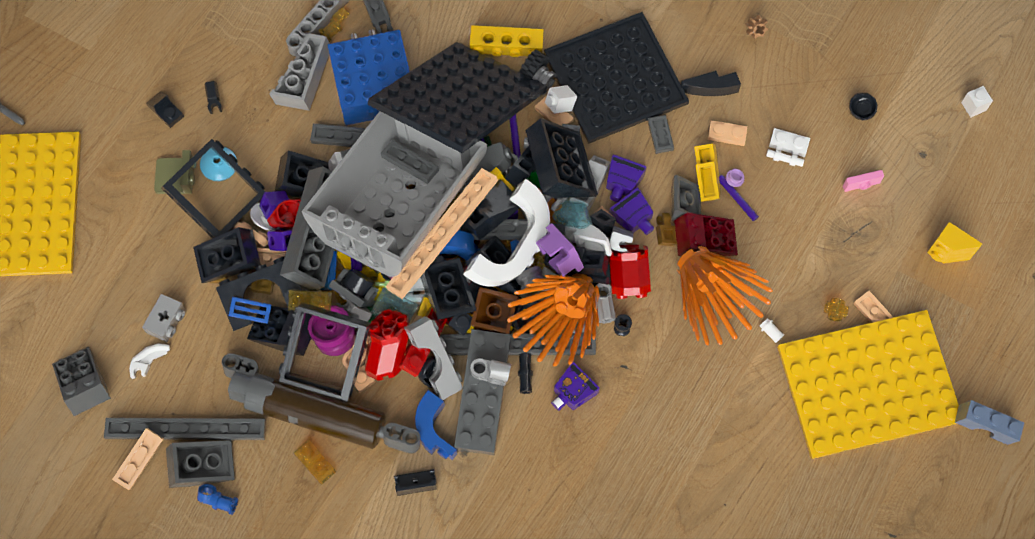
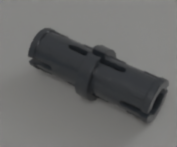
(525, 373)

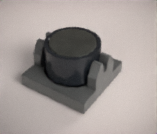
(355, 287)

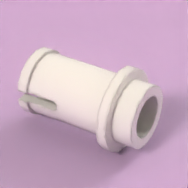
(771, 330)

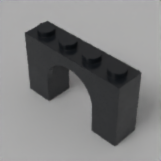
(237, 288)

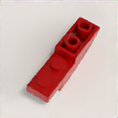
(416, 357)

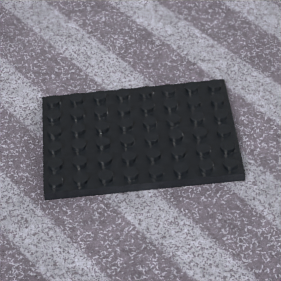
(457, 96)

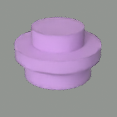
(735, 178)

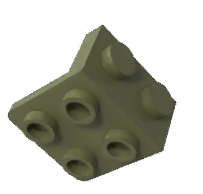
(168, 167)

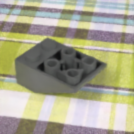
(80, 381)

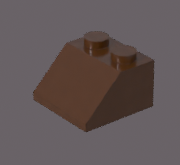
(493, 311)

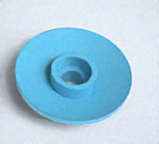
(216, 171)

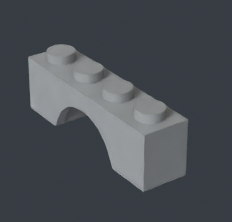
(444, 379)

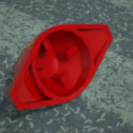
(284, 214)

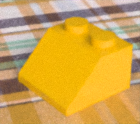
(953, 245)

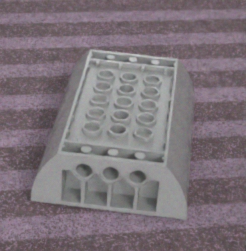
(369, 187)

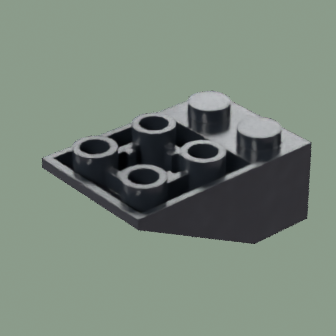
(492, 210)
(276, 331)

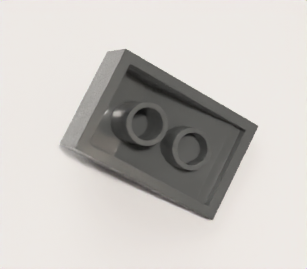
(199, 463)

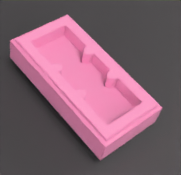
(863, 181)

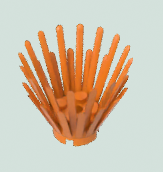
(704, 275)
(572, 301)

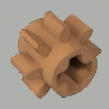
(756, 26)

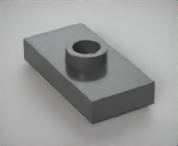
(660, 134)

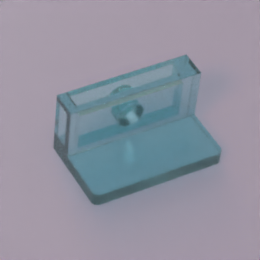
(388, 300)

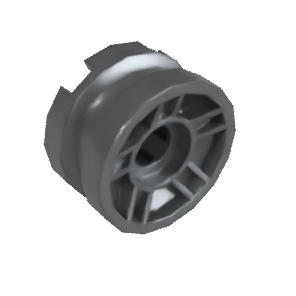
(545, 77)
(528, 275)

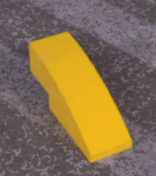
(707, 172)

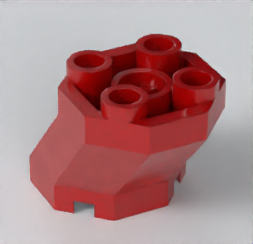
(630, 272)
(386, 344)

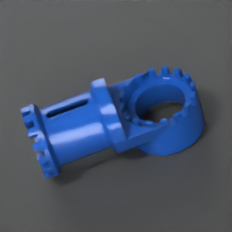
(216, 499)

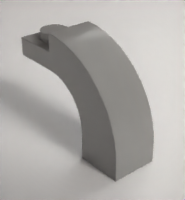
(599, 170)

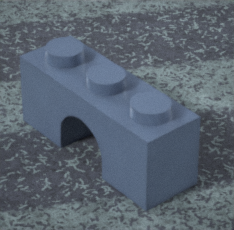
(977, 416)

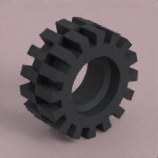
(534, 63)

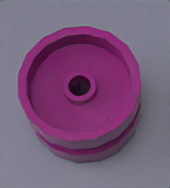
(330, 336)

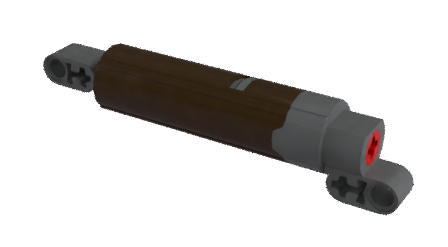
(313, 410)

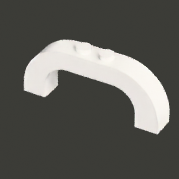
(538, 217)

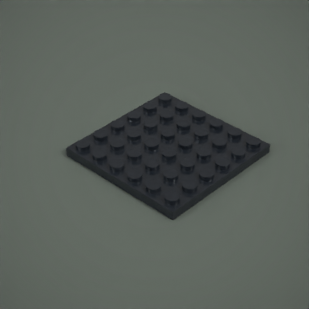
(616, 77)

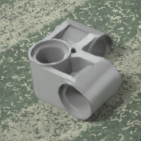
(495, 371)

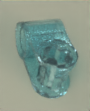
(573, 215)

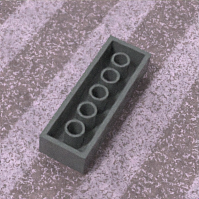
(307, 256)
(481, 399)

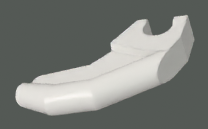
(145, 358)

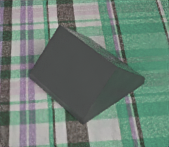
(685, 197)

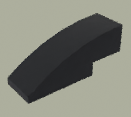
(712, 85)
(594, 262)

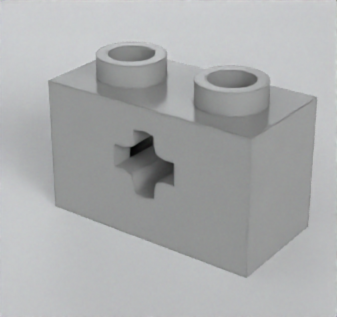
(164, 308)

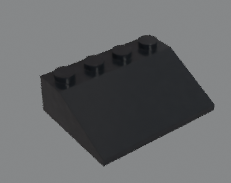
(560, 160)

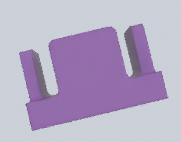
(567, 258)

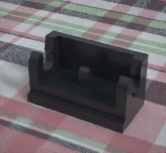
(415, 482)

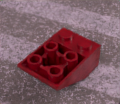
(707, 231)

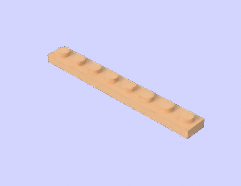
(442, 233)

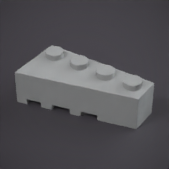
(303, 75)

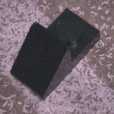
(165, 109)

